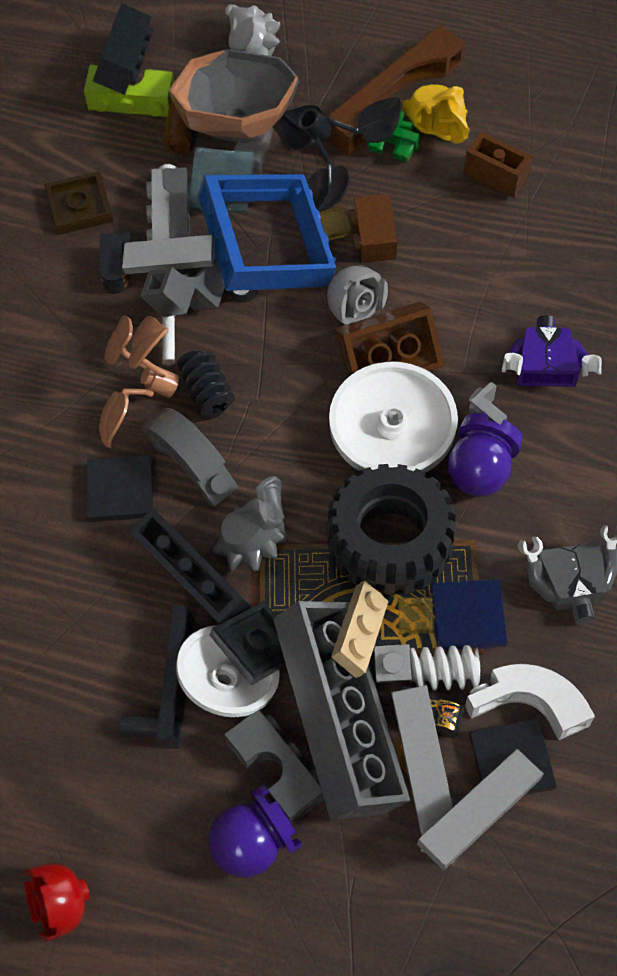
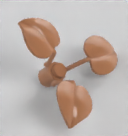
(153, 377)

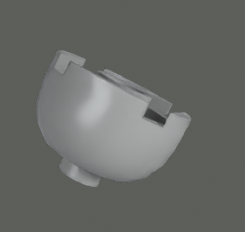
(356, 294)

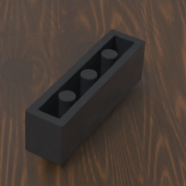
(124, 50)
(188, 567)

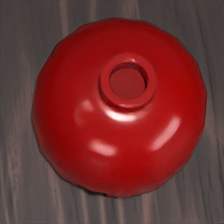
(55, 899)

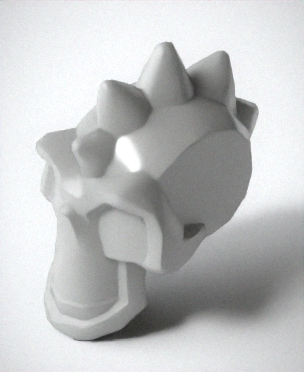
(252, 30)

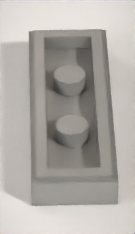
(164, 253)

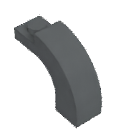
(191, 449)

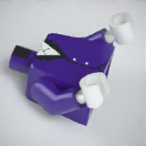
(549, 356)

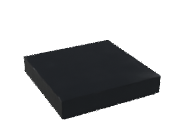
(119, 488)
(251, 642)
(497, 743)

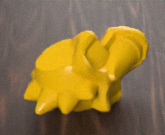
(438, 112)

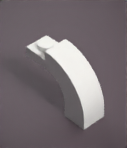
(538, 687)

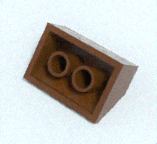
(392, 336)

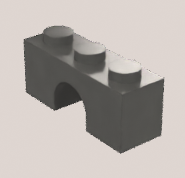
(259, 740)

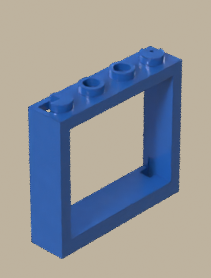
(292, 188)

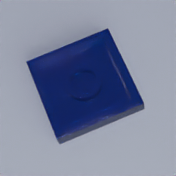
(469, 614)

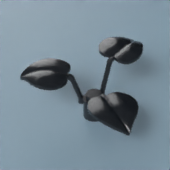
(308, 125)

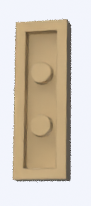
(360, 629)

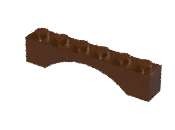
(430, 58)

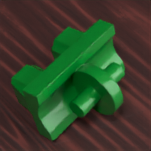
(403, 139)

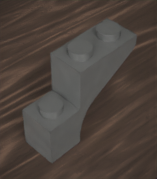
(174, 292)

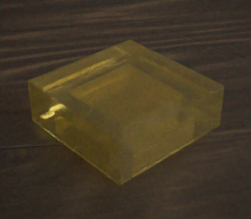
(335, 223)
(415, 615)

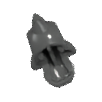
(254, 528)

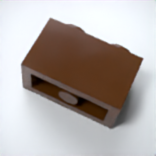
(497, 164)
(374, 227)

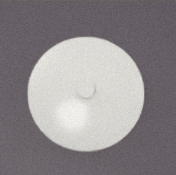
(393, 417)

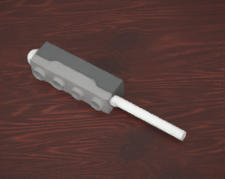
(169, 220)

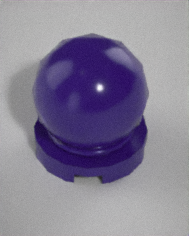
(483, 455)
(248, 836)

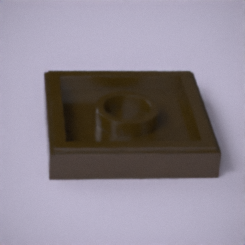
(78, 203)

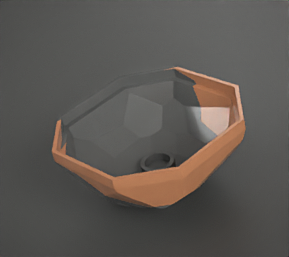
(234, 94)

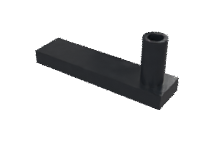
(169, 722)

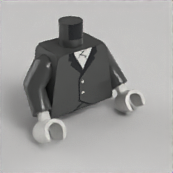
(572, 575)

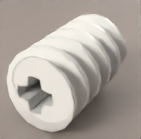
(445, 667)

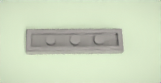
(422, 755)
(479, 809)

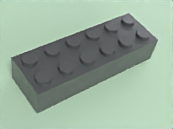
(339, 716)

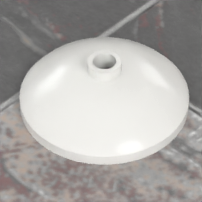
(204, 664)

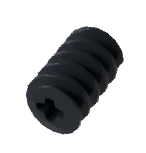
(205, 383)

